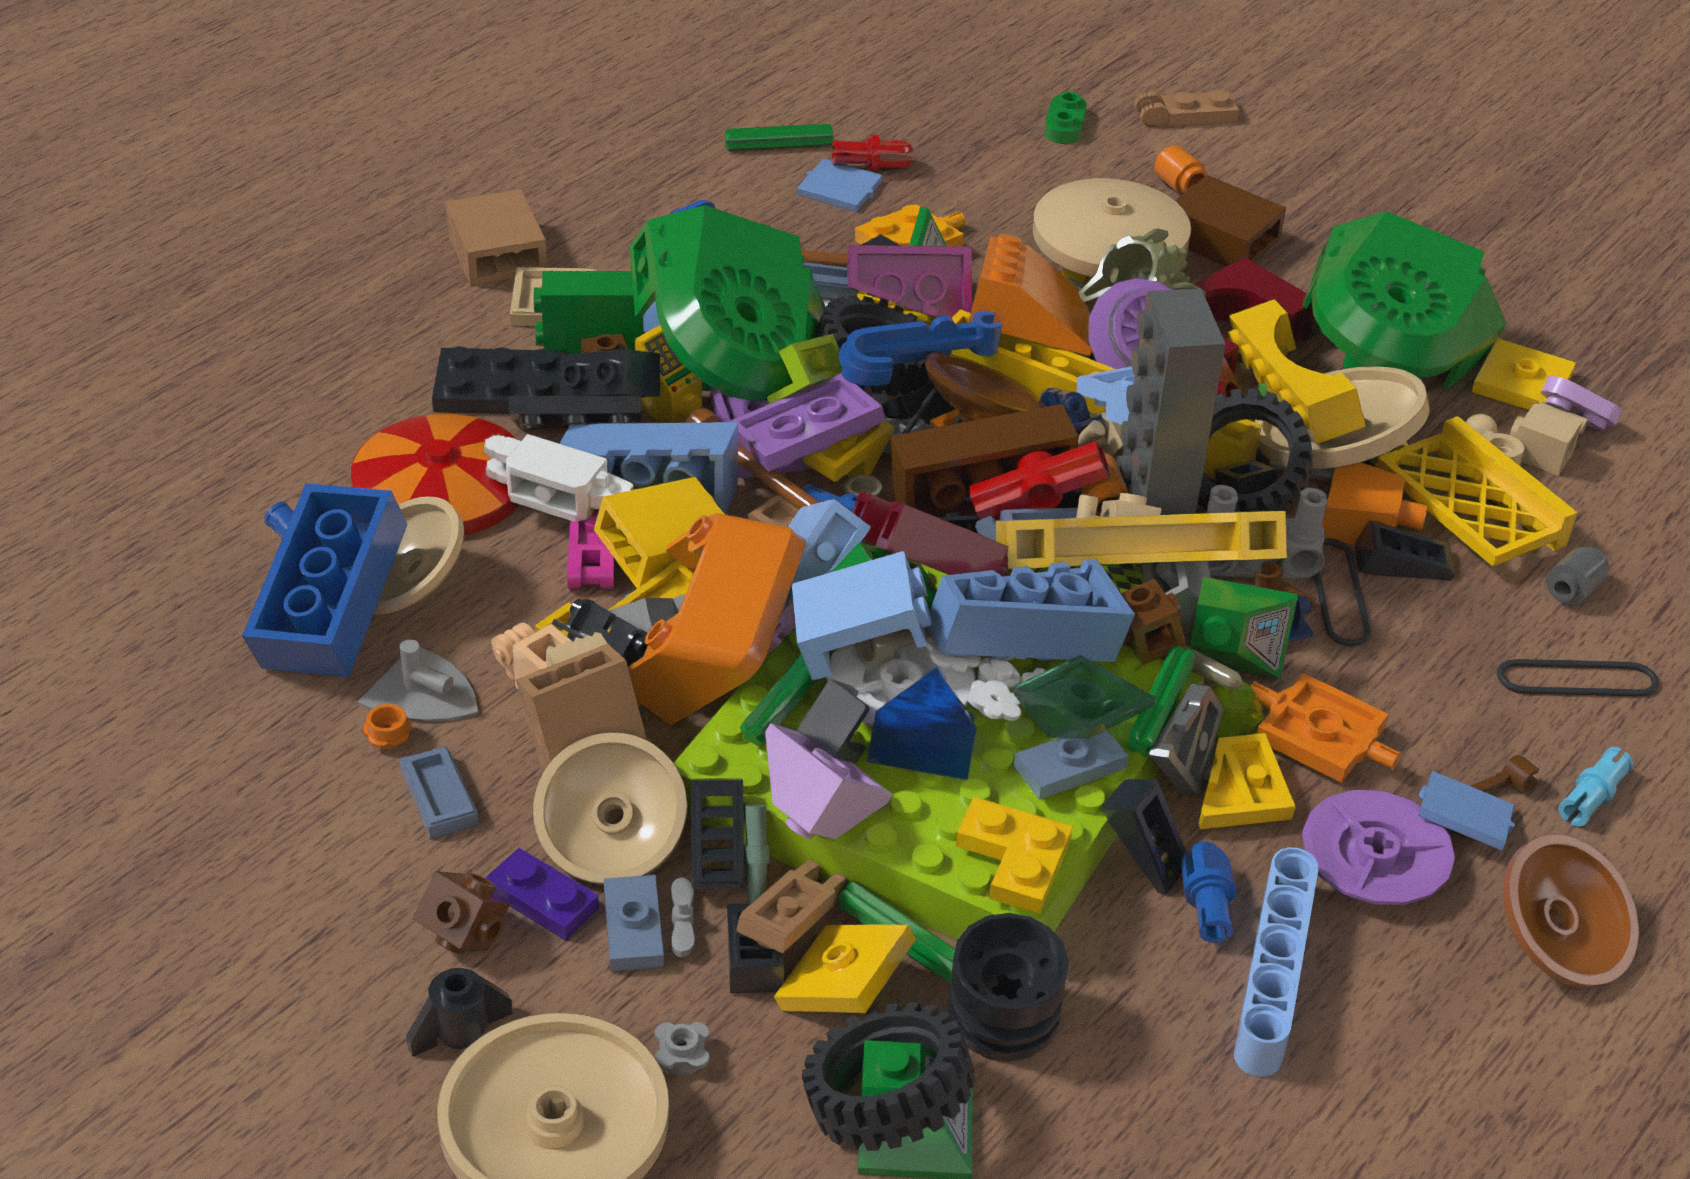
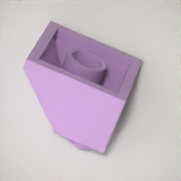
(817, 790)

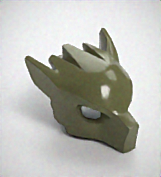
(1139, 258)

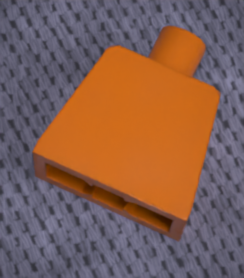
(1364, 495)

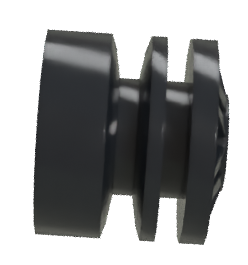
(1008, 986)

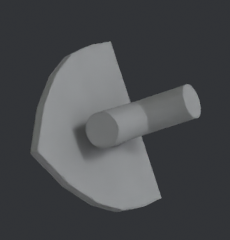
(424, 687)

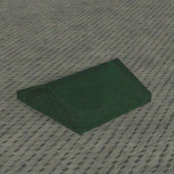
(1080, 699)

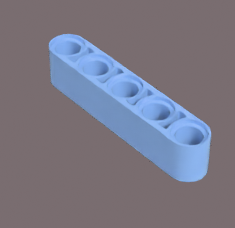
(1276, 963)

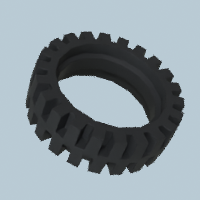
(846, 316)
(1291, 426)
(895, 1112)

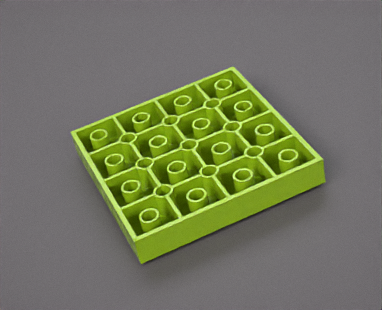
(909, 844)

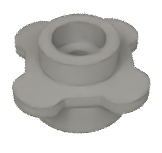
(682, 1059)

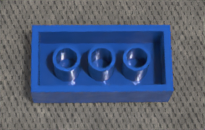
(325, 580)

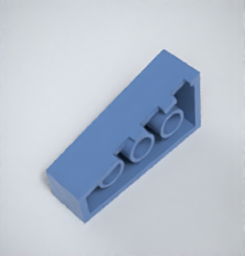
(665, 453)
(1031, 614)

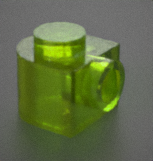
(1240, 710)

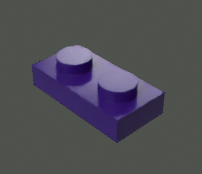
(543, 893)

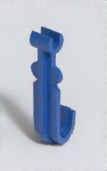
(872, 351)

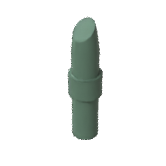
(756, 851)

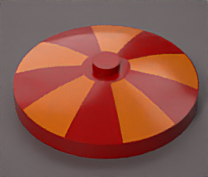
(437, 459)

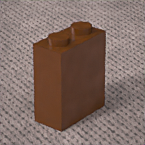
(1230, 221)

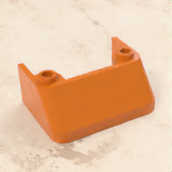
(725, 617)

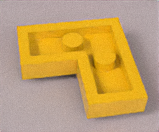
(1026, 845)

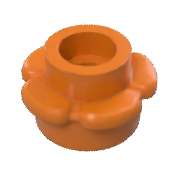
(387, 726)

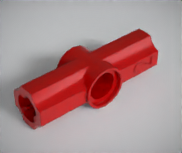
(1040, 480)

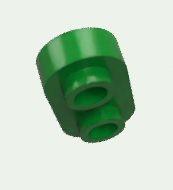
(1065, 118)

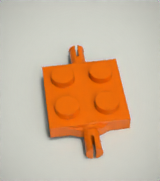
(1324, 727)

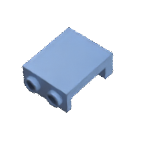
(829, 536)
(858, 606)

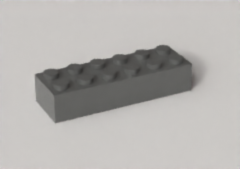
(1171, 400)

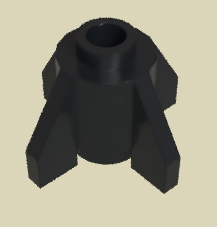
(457, 1011)

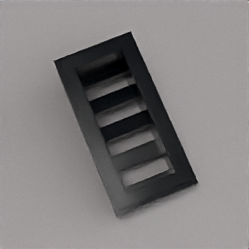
(1402, 553)
(1140, 815)
(717, 877)
(751, 974)

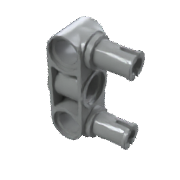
(1303, 537)

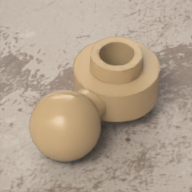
(1506, 443)

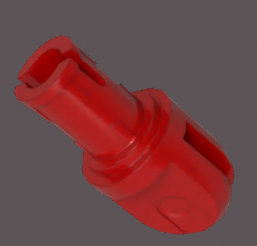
(870, 153)

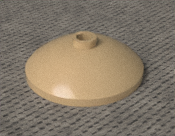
(425, 553)
(602, 776)

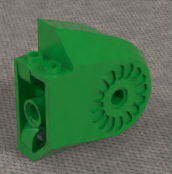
(726, 296)
(1404, 298)

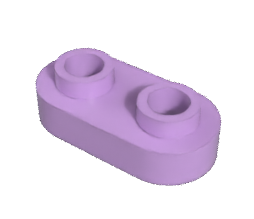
(1574, 398)

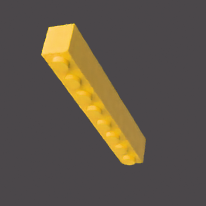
(1046, 366)

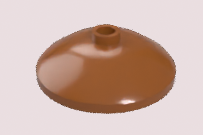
(1570, 911)

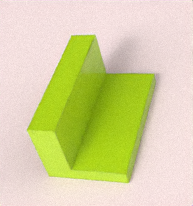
(809, 364)

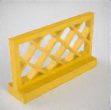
(1490, 477)

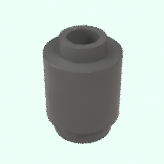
(1577, 575)

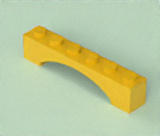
(1324, 401)
(1144, 538)

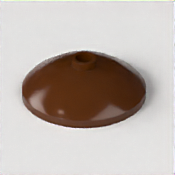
(977, 389)

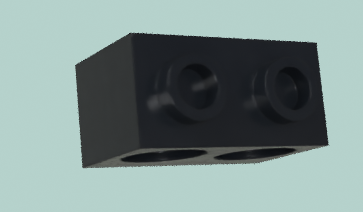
(610, 373)

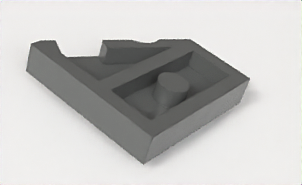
(1188, 739)

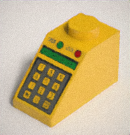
(678, 385)

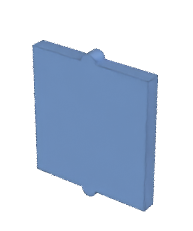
(839, 185)
(1466, 810)

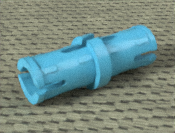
(1595, 786)

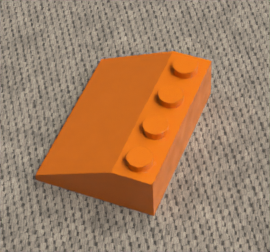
(1031, 297)

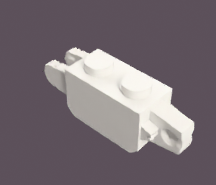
(551, 476)

